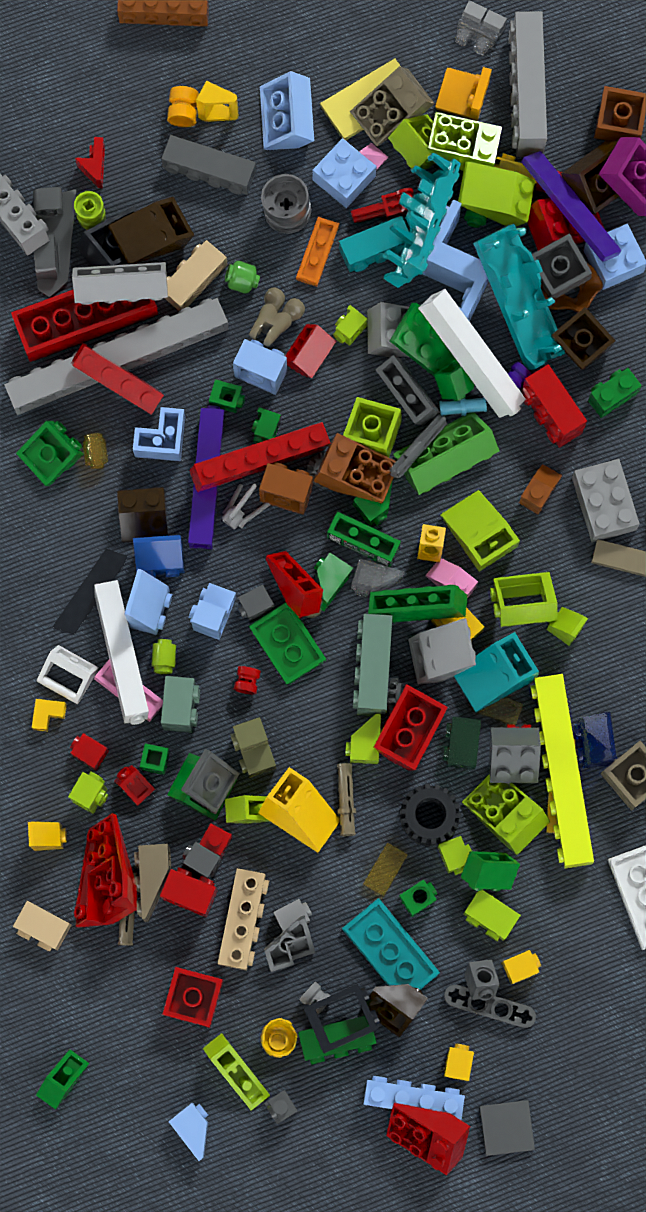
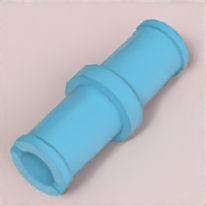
(463, 406)

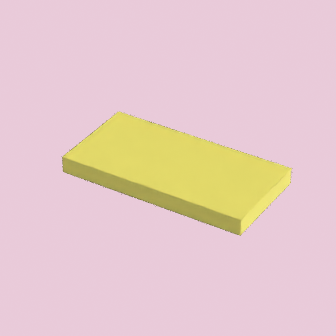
(339, 105)

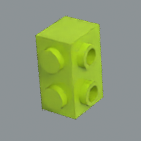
(89, 792)

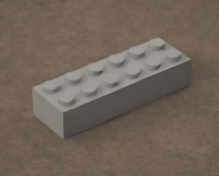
(527, 83)

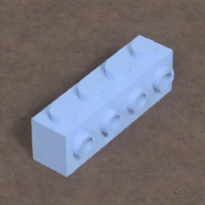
(385, 1094)

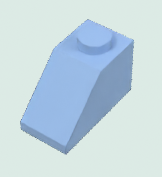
(192, 1128)

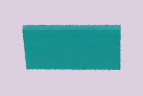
(389, 947)

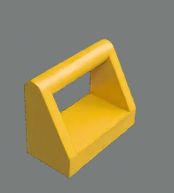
(211, 102)

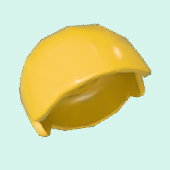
(278, 1038)

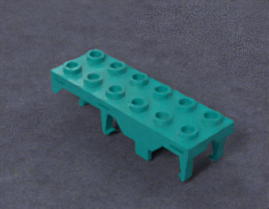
(423, 218)
(518, 291)

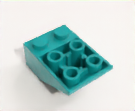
(497, 673)

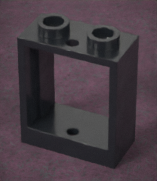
(318, 1029)

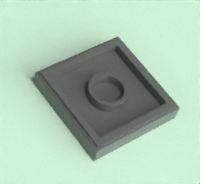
(210, 781)
(507, 1128)

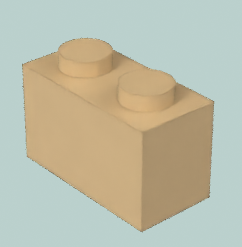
(42, 926)

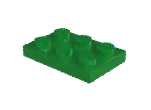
(421, 342)
(287, 643)

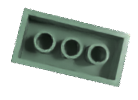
(374, 665)

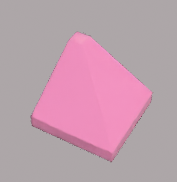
(375, 155)

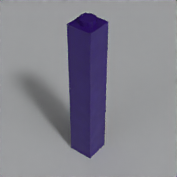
(205, 502)

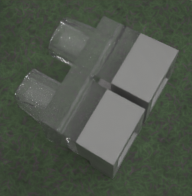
(479, 27)

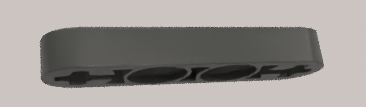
(488, 1010)

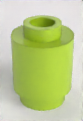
(163, 656)

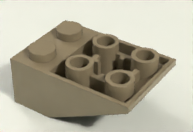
(390, 103)
(154, 868)

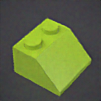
(412, 140)

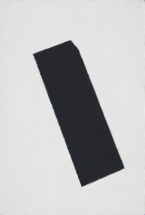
(84, 599)

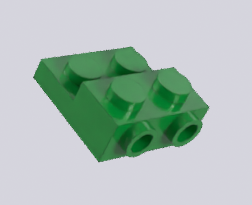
(50, 452)

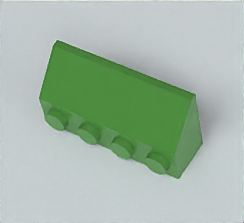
(451, 452)

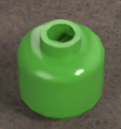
(241, 277)

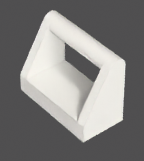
(71, 663)

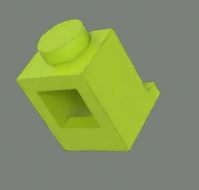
(350, 326)

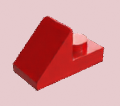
(94, 166)

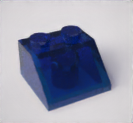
(595, 740)

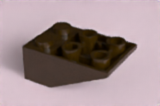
(152, 231)

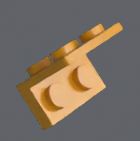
(463, 92)

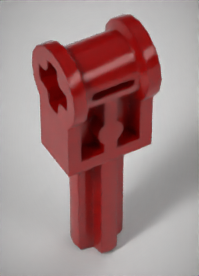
(389, 207)

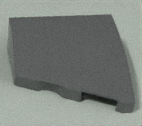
(290, 945)

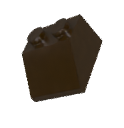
(583, 339)
(142, 513)

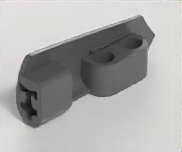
(53, 257)

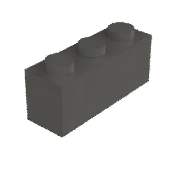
(407, 390)

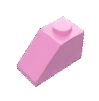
(446, 573)

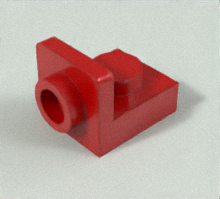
(133, 784)

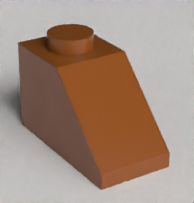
(540, 489)

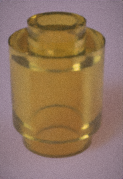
(95, 450)

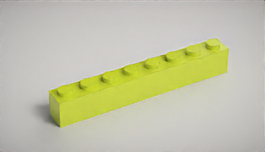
(563, 771)

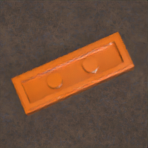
(317, 251)

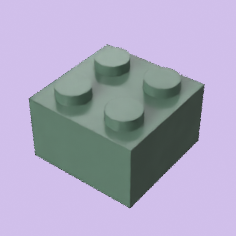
(179, 704)

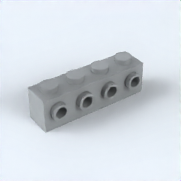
(20, 218)
(120, 283)

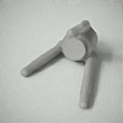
(233, 514)

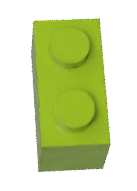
(491, 915)

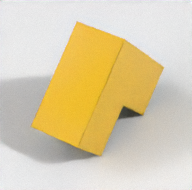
(44, 710)

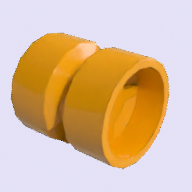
(182, 111)

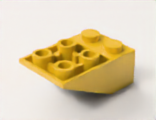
(300, 810)

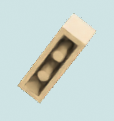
(195, 275)

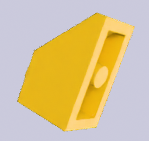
(46, 835)

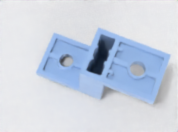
(456, 267)

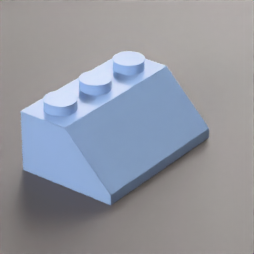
(287, 112)

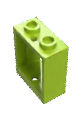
(524, 586)

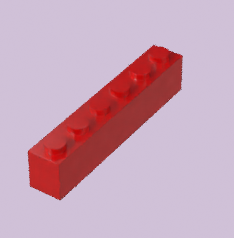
(257, 456)

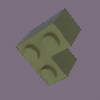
(254, 747)

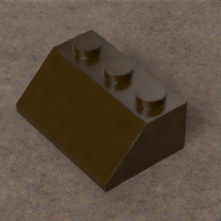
(585, 178)

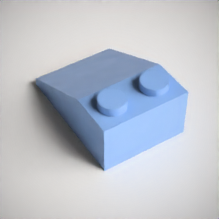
(147, 603)

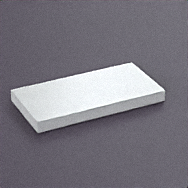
(630, 877)

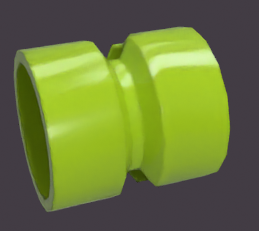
(89, 209)

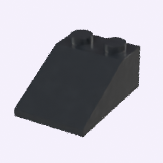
(99, 245)

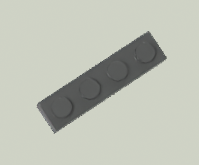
(208, 165)

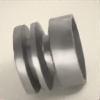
(285, 192)

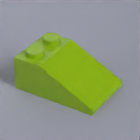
(496, 193)

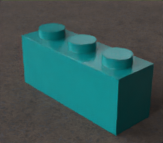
(370, 244)

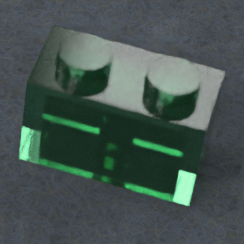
(462, 743)

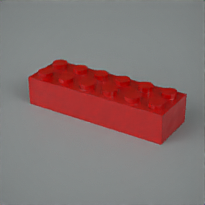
(63, 323)

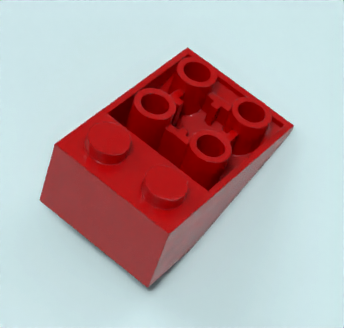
(550, 224)
(429, 1134)

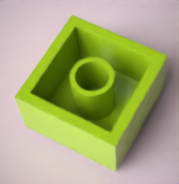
(374, 425)

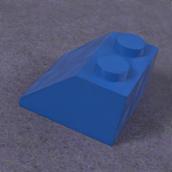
(159, 555)

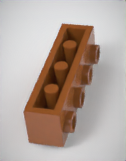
(164, 12)

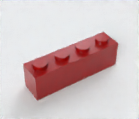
(117, 378)

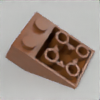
(355, 470)

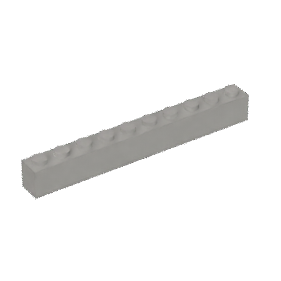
(126, 351)

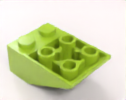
(464, 140)
(480, 530)
(507, 813)

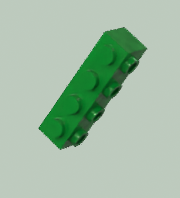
(419, 603)

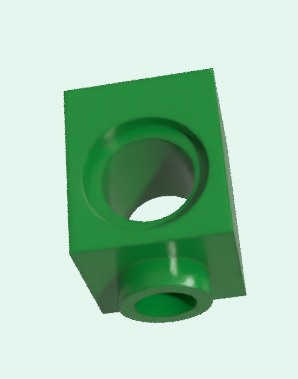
(409, 903)

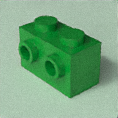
(614, 393)
(490, 871)

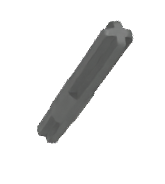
(418, 446)

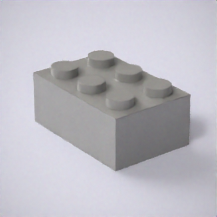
(605, 500)

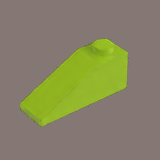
(236, 1071)

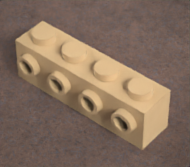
(242, 919)

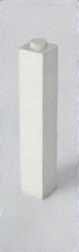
(472, 353)
(121, 652)

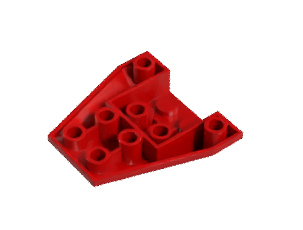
(107, 880)

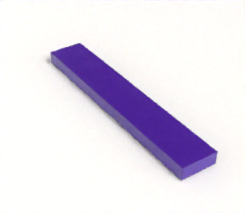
(571, 206)

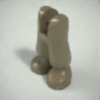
(271, 321)

